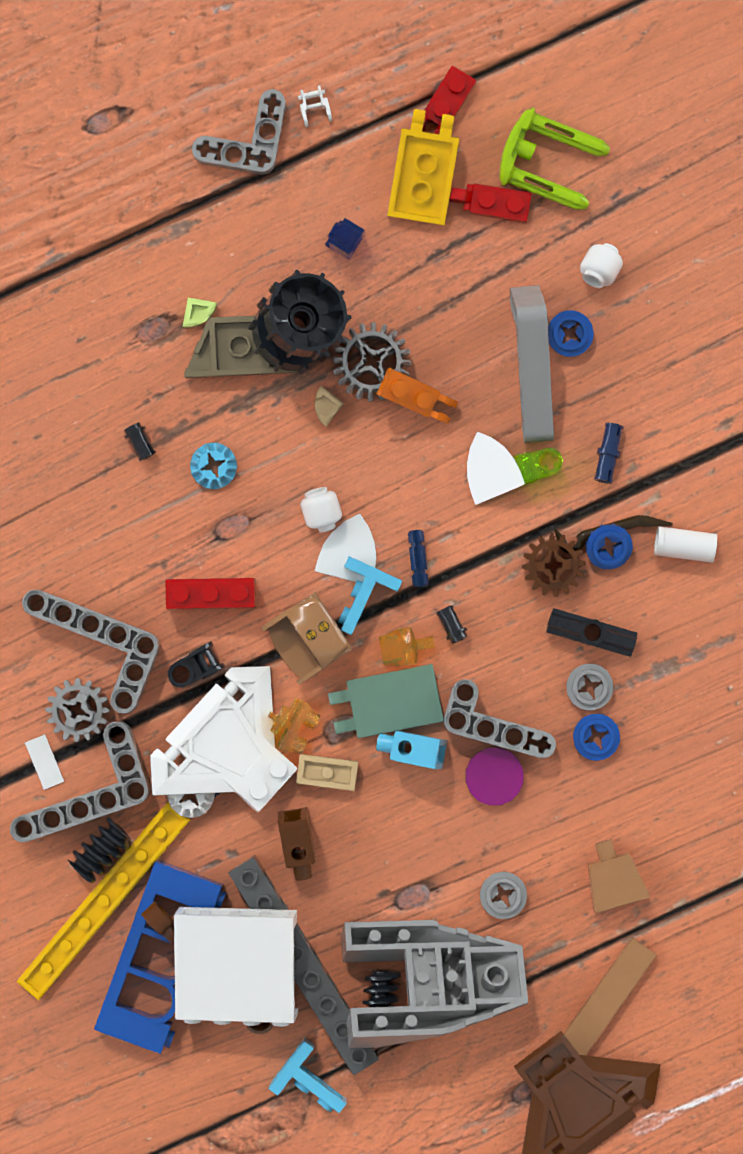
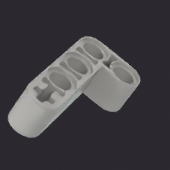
(500, 726)

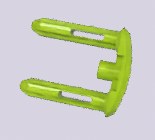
(519, 147)

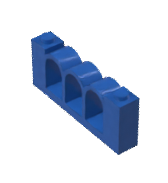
(132, 1024)

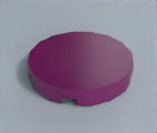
(494, 776)

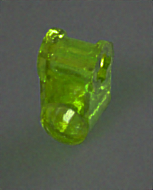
(531, 466)

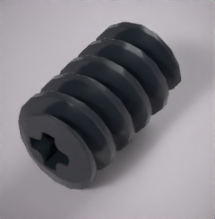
(100, 851)
(382, 988)

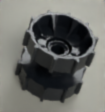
(312, 301)

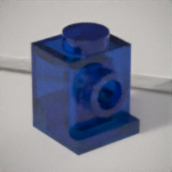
(345, 238)

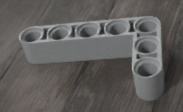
(533, 362)
(103, 634)
(93, 799)

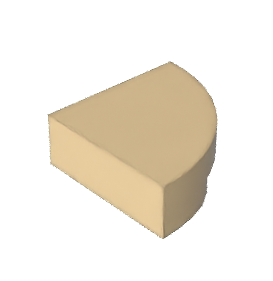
(326, 406)

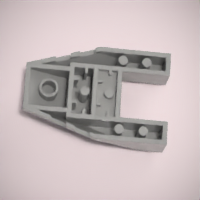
(449, 979)

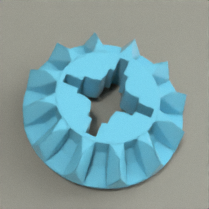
(226, 470)

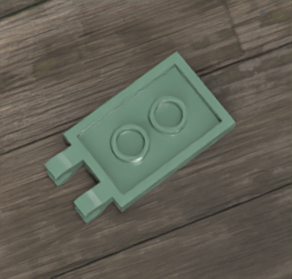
(390, 702)

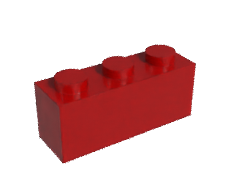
(210, 593)

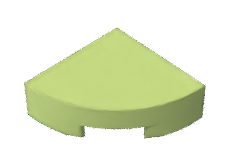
(198, 312)

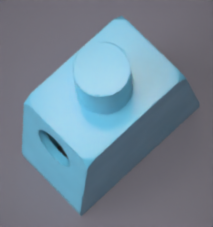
(425, 750)

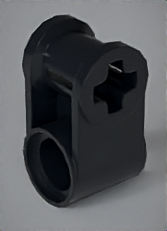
(197, 665)

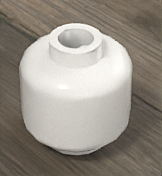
(601, 265)
(321, 509)

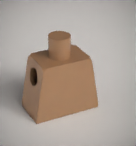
(614, 879)

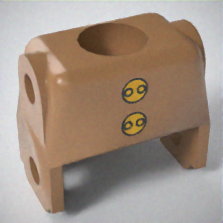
(307, 637)

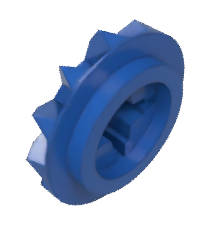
(567, 320)
(621, 550)
(590, 749)

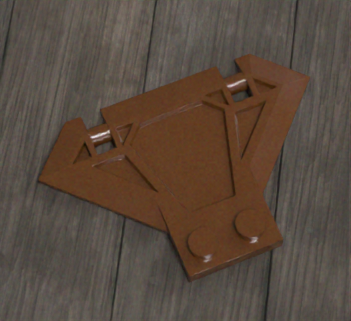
(580, 1096)

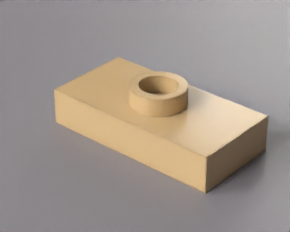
(327, 772)

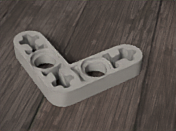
(258, 145)

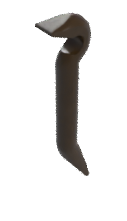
(627, 523)

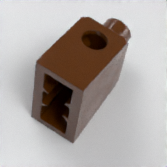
(296, 832)

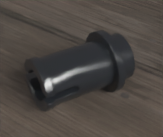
(139, 441)
(452, 624)

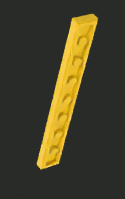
(102, 901)

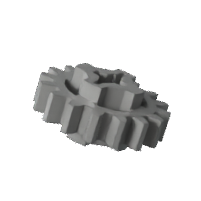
(71, 722)

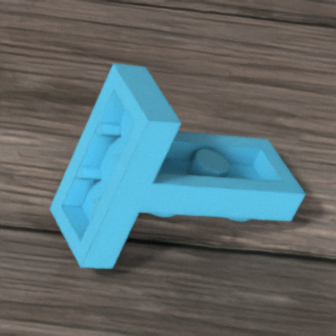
(363, 590)
(307, 1080)

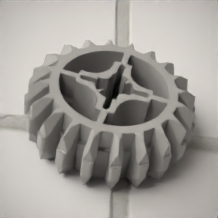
(359, 370)

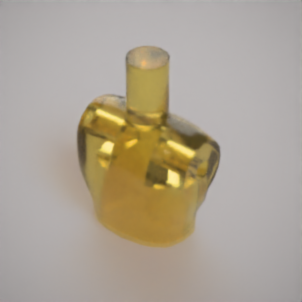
(402, 648)

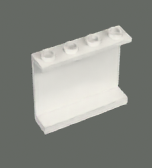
(234, 965)

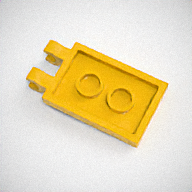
(424, 171)

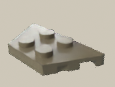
(228, 351)

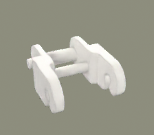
(304, 107)

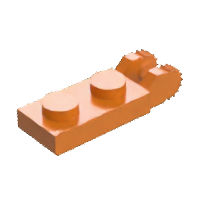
(413, 395)

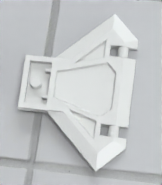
(226, 744)

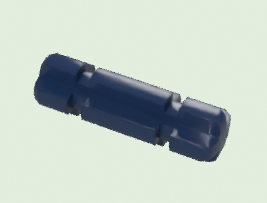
(418, 558)

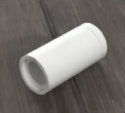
(685, 544)

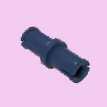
(608, 453)

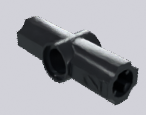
(610, 637)

